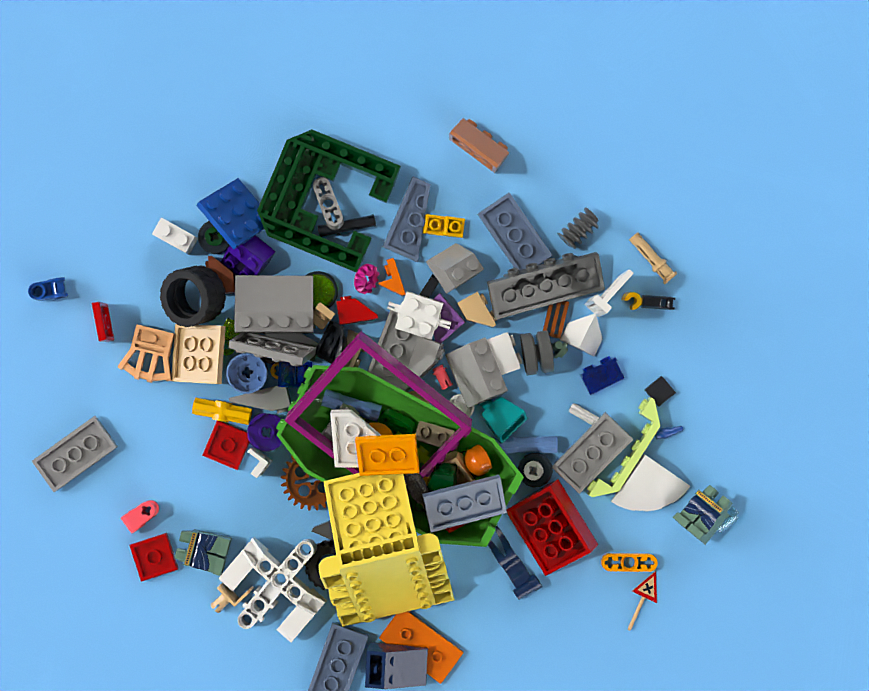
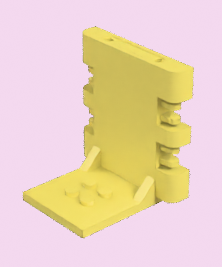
(379, 557)

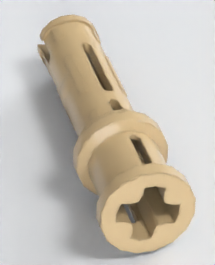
(658, 265)

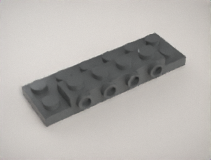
(545, 284)

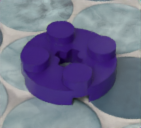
(255, 431)

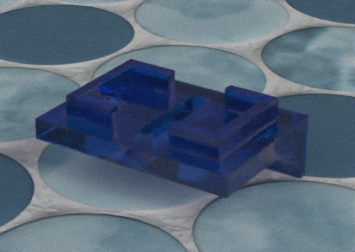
(286, 374)

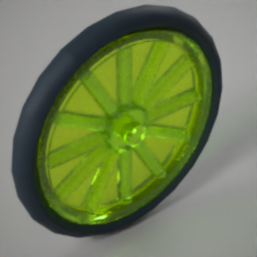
(324, 289)

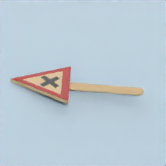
(646, 589)

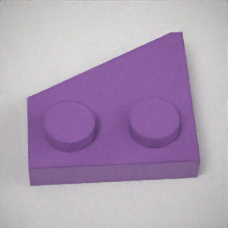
(450, 314)

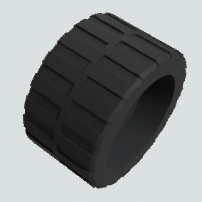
(175, 302)

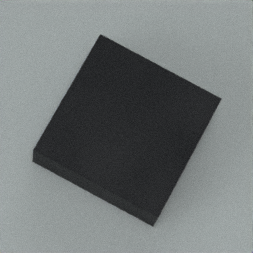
(660, 391)

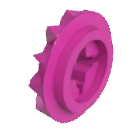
(360, 280)

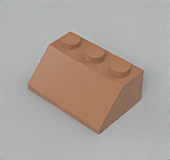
(479, 144)

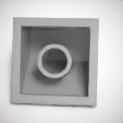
(454, 267)

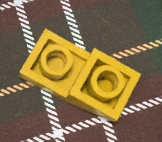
(443, 226)

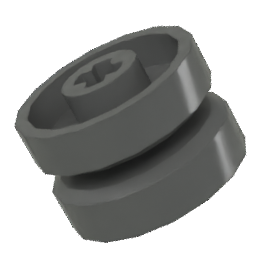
(539, 352)

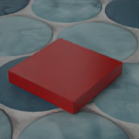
(103, 322)
(227, 445)
(154, 557)

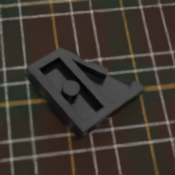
(332, 342)

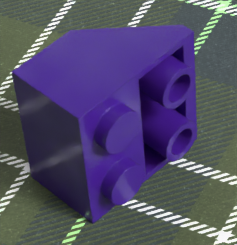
(249, 257)

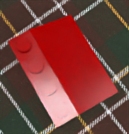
(552, 527)

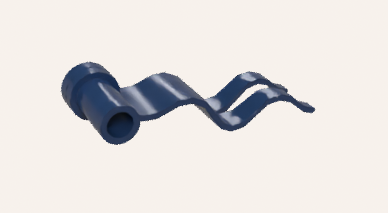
(515, 569)

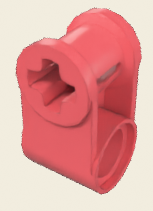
(138, 516)

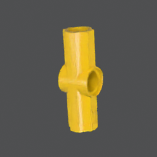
(222, 411)

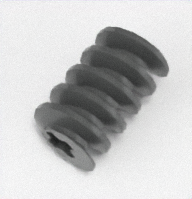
(579, 228)

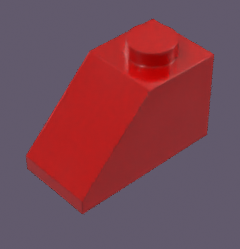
(353, 311)

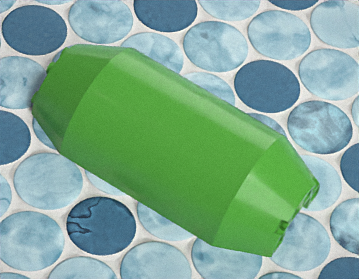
(369, 388)

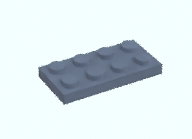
(514, 233)
(464, 503)
(338, 659)

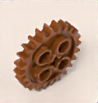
(314, 497)

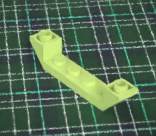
(649, 411)

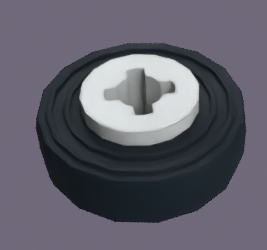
(541, 466)

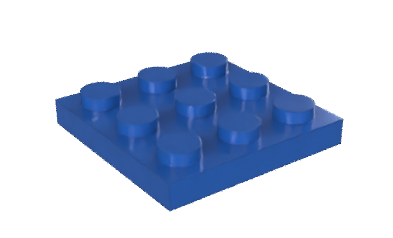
(233, 213)

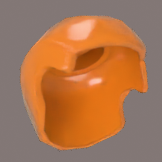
(477, 461)

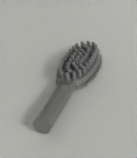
(416, 487)

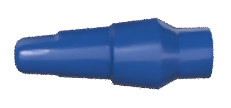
(667, 432)

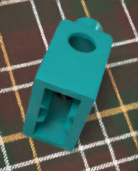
(502, 417)

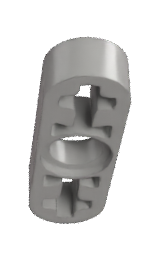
(328, 196)

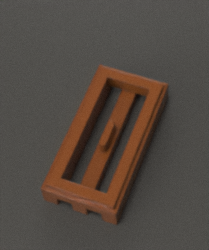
(551, 334)

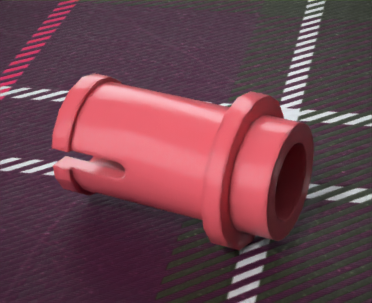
(442, 376)

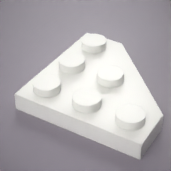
(345, 428)

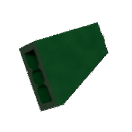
(442, 477)

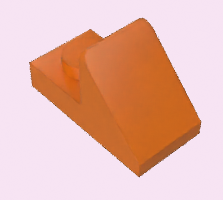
(394, 284)

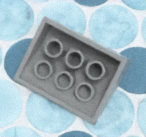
(273, 304)

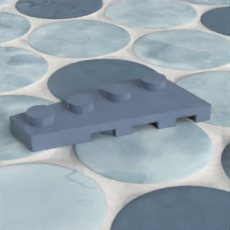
(408, 223)

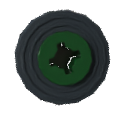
(205, 237)

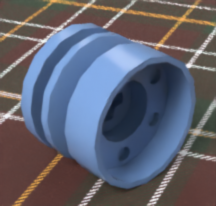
(240, 381)

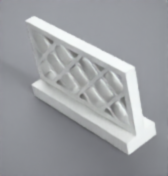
(599, 304)

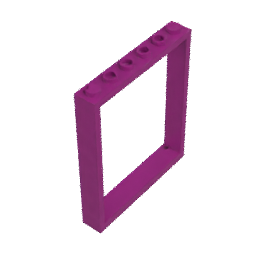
(403, 373)

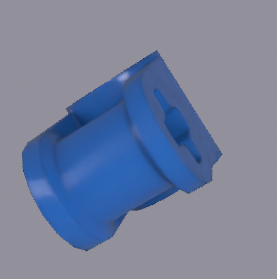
(51, 289)

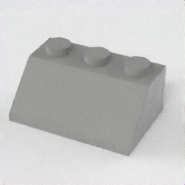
(476, 372)

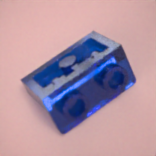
(602, 375)

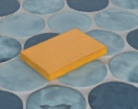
(387, 454)

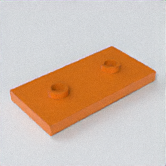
(411, 631)

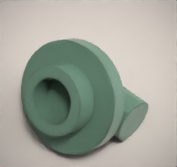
(559, 349)

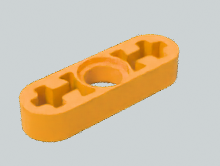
(643, 557)

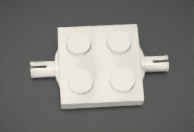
(419, 315)

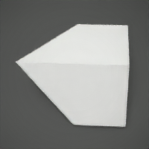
(583, 334)

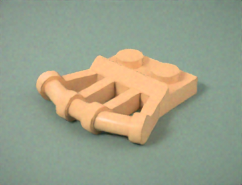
(150, 341)

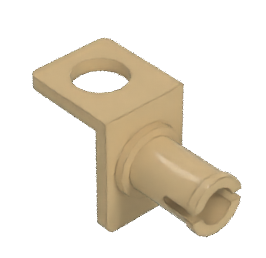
(227, 596)

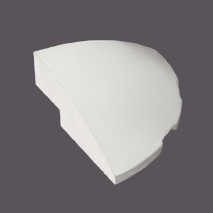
(649, 487)

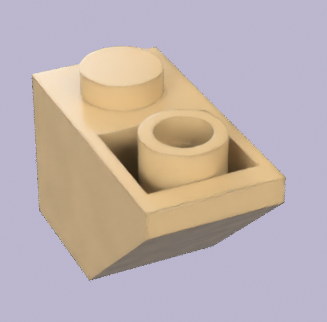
(476, 311)

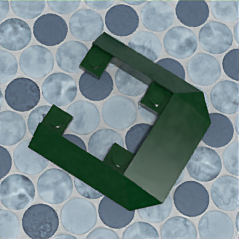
(291, 183)

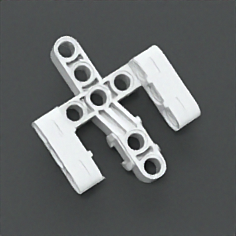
(307, 603)

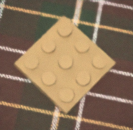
(198, 354)

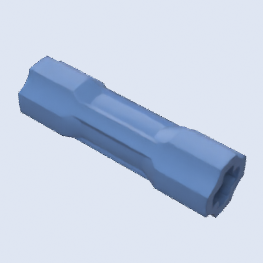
(366, 409)
(542, 444)

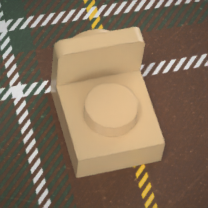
(322, 316)

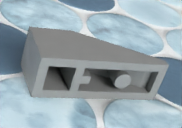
(424, 358)
(267, 399)

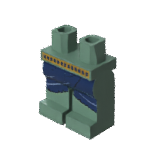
(703, 515)
(199, 550)

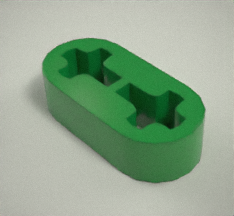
(397, 422)

